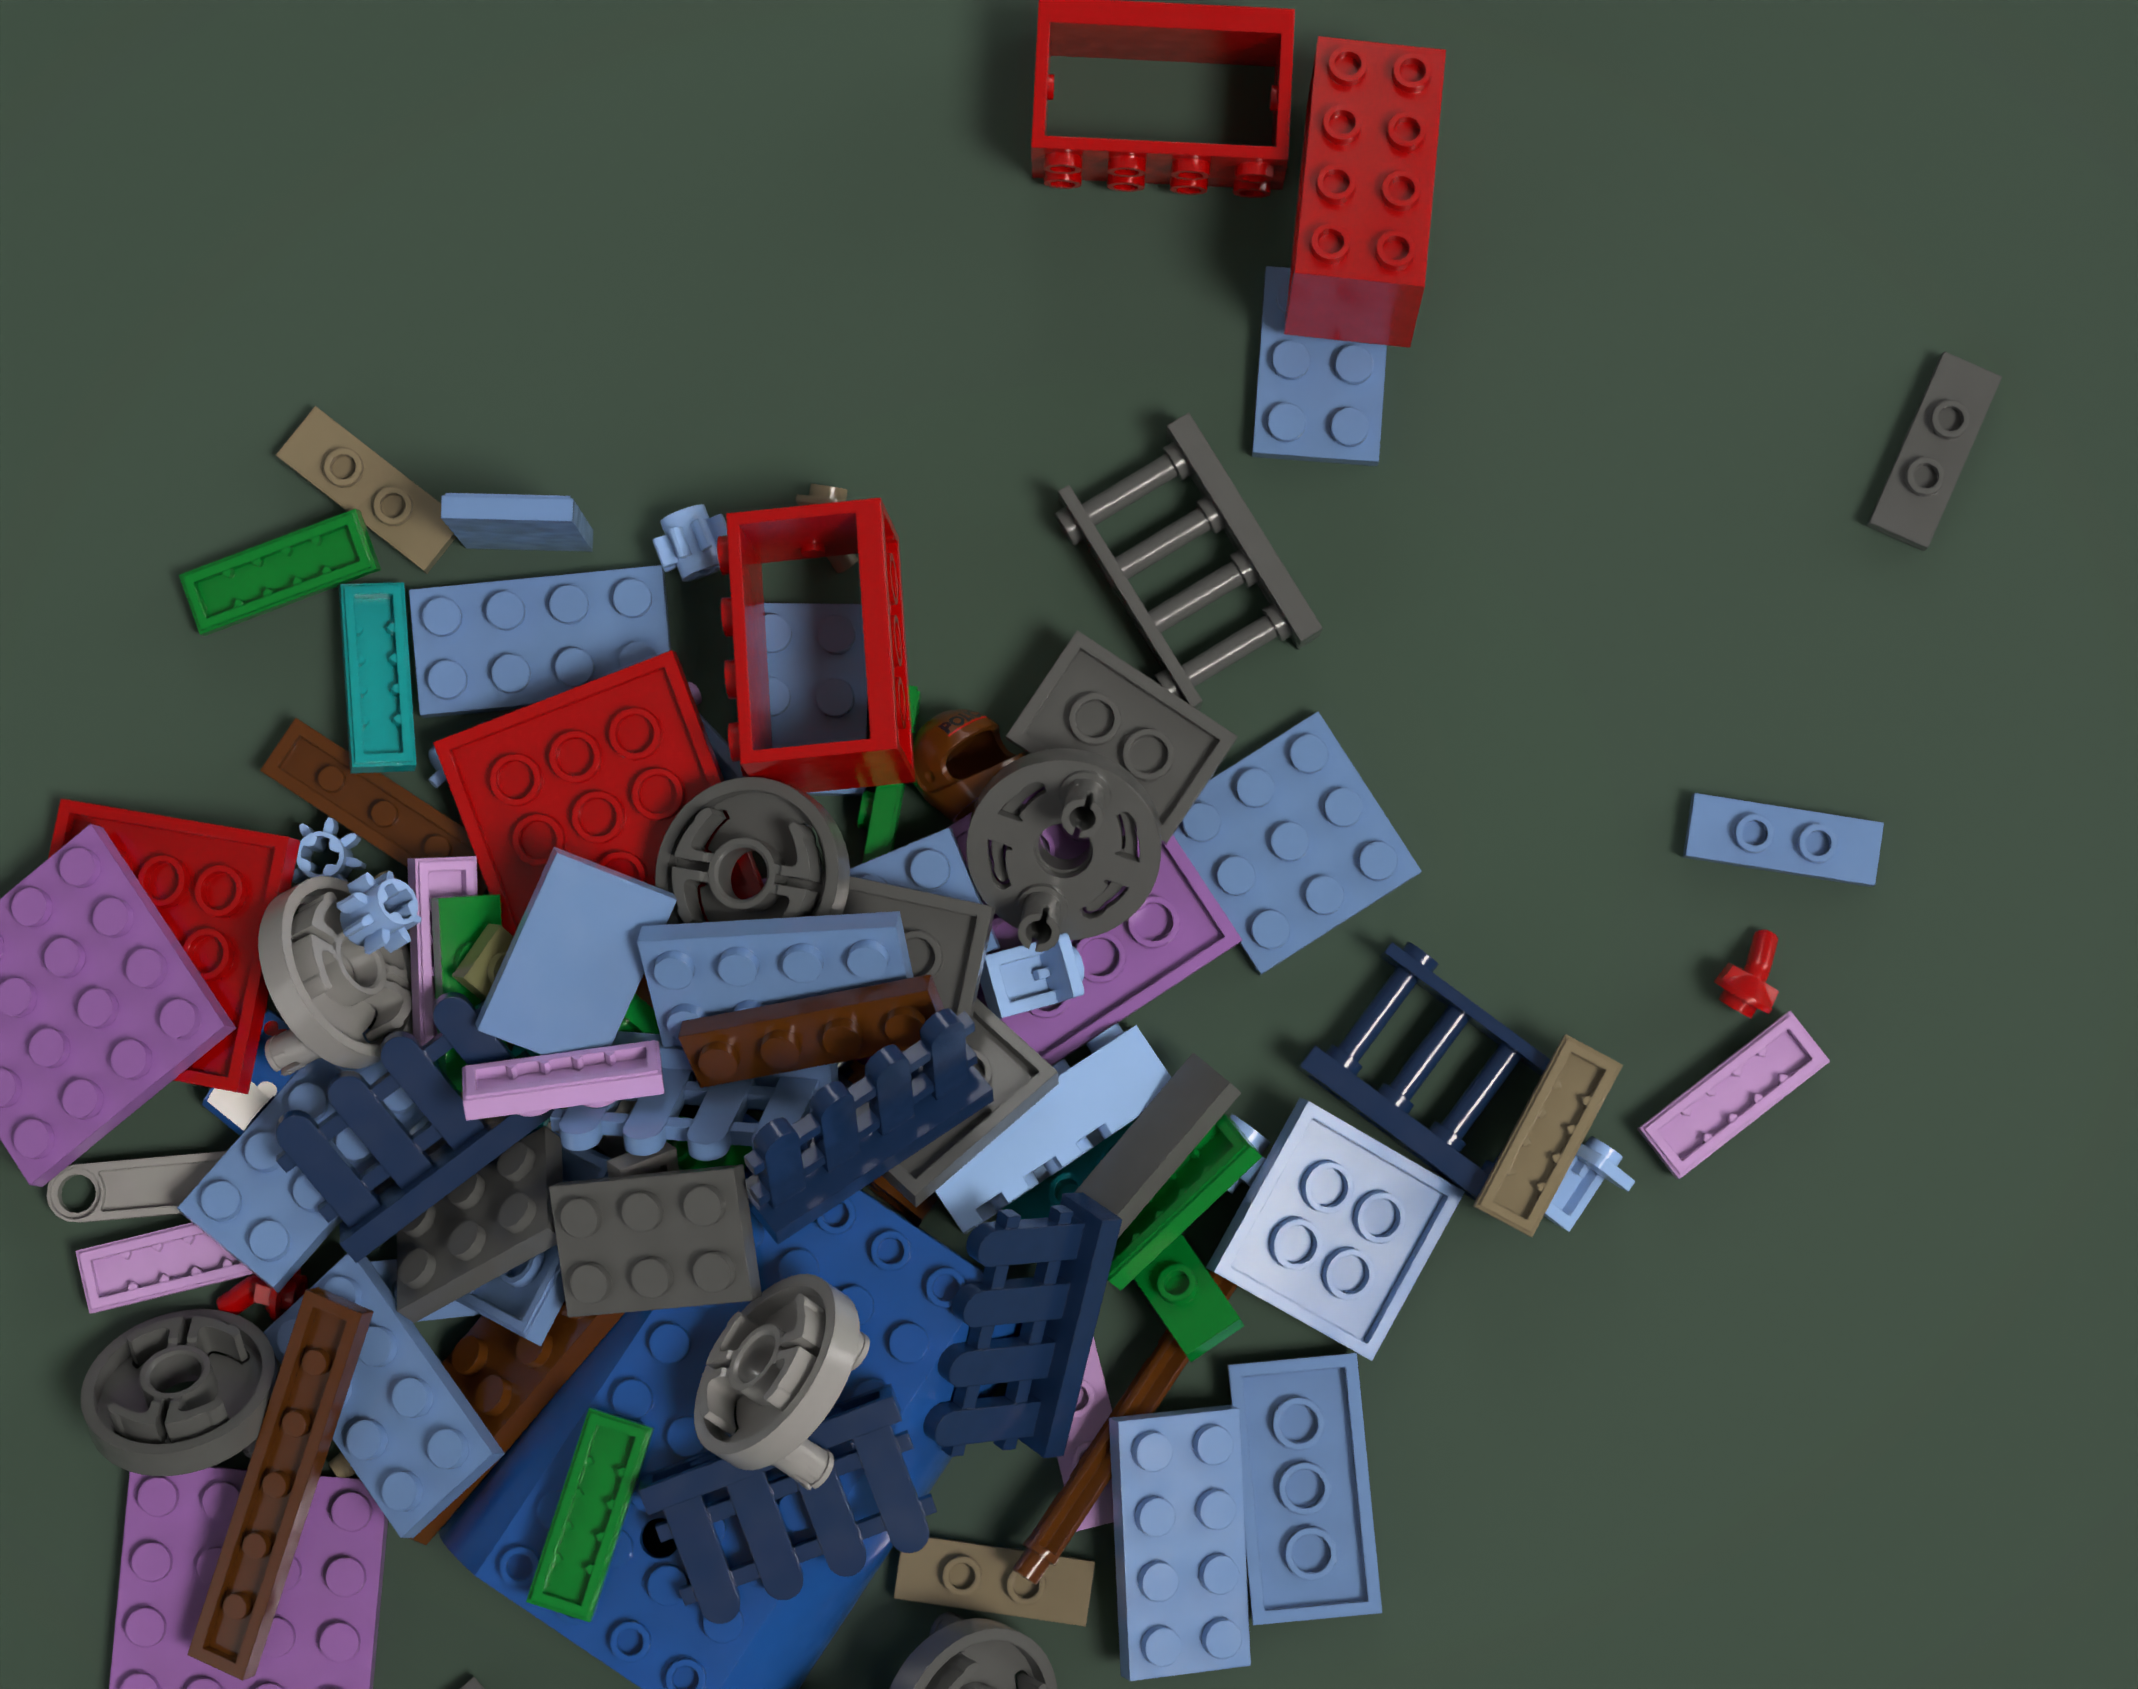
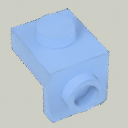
(1029, 980)
(1586, 1173)

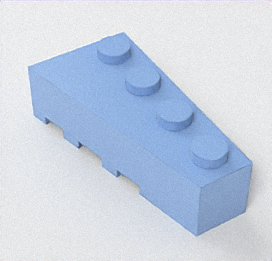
(1075, 1116)

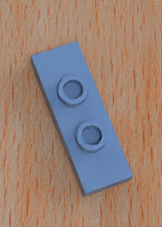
(1783, 840)

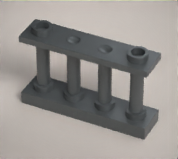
(1216, 511)

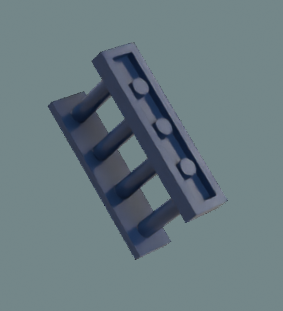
(1390, 1104)

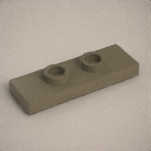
(366, 482)
(1547, 1135)
(983, 1580)

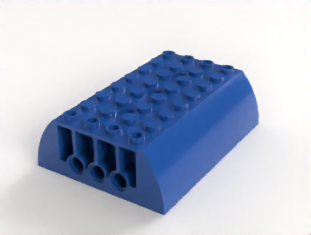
(651, 1375)

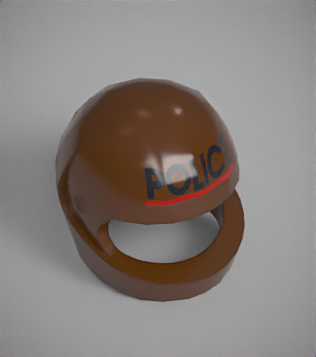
(956, 760)

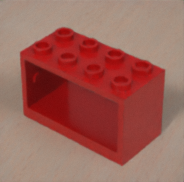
(1163, 34)
(1365, 192)
(807, 533)

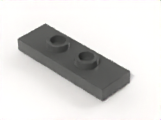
(1934, 451)

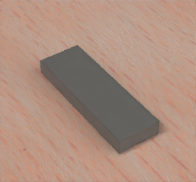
(1160, 1140)

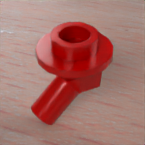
(1747, 987)
(254, 1290)

